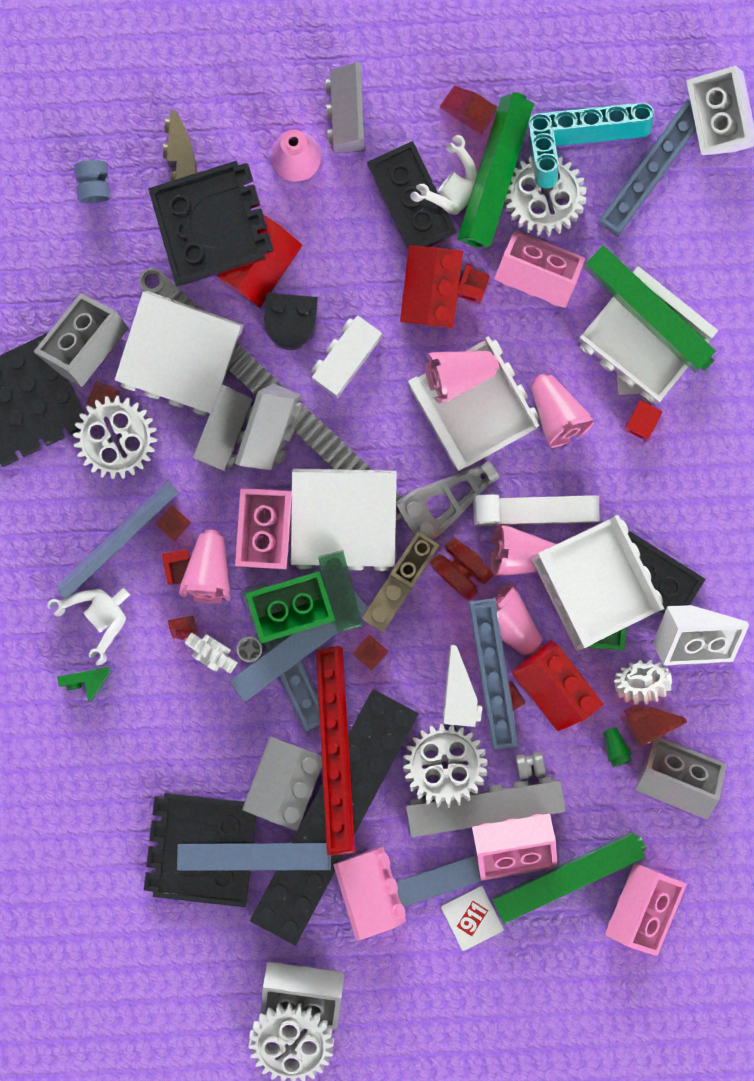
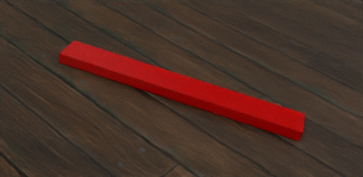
(335, 751)

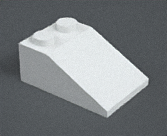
(698, 636)
(460, 698)

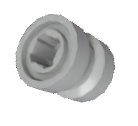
(250, 646)
(530, 765)

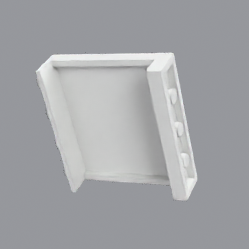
(633, 350)
(177, 352)
(480, 418)
(344, 513)
(597, 582)

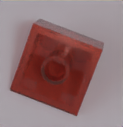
(649, 723)

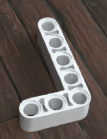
(495, 511)

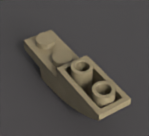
(179, 148)
(400, 582)

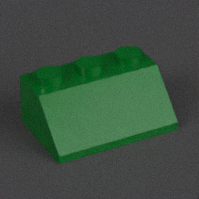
(289, 607)

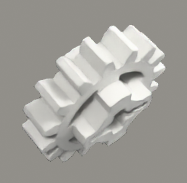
(211, 652)
(643, 682)

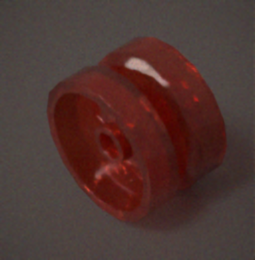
(464, 565)

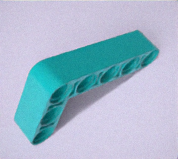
(581, 127)

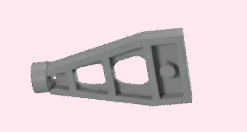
(419, 518)

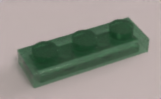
(340, 590)

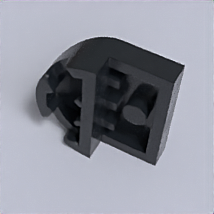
(290, 319)

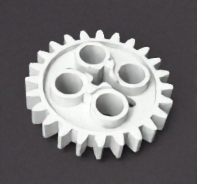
(523, 201)
(136, 427)
(443, 743)
(273, 1029)

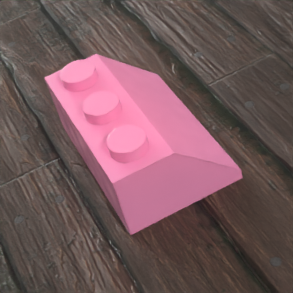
(539, 268)
(263, 529)
(515, 846)
(370, 893)
(645, 909)

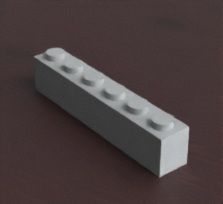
(487, 807)

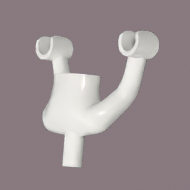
(455, 190)
(101, 613)

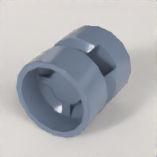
(92, 181)

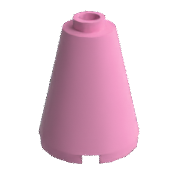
(295, 156)
(458, 372)
(558, 411)
(514, 551)
(207, 570)
(515, 622)

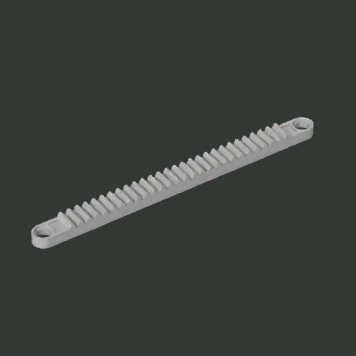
(256, 378)

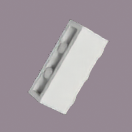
(346, 356)

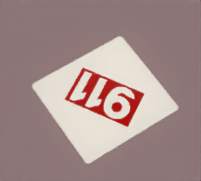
(472, 918)

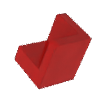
(472, 284)
(643, 421)
(175, 565)

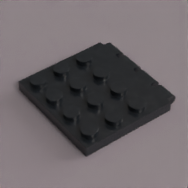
(210, 222)
(33, 403)
(197, 821)

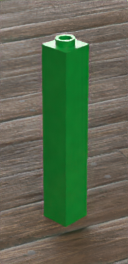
(496, 171)
(650, 310)
(569, 876)

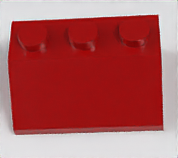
(261, 277)
(431, 286)
(557, 687)

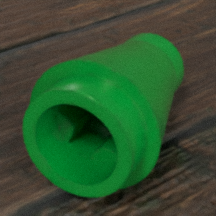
(616, 748)

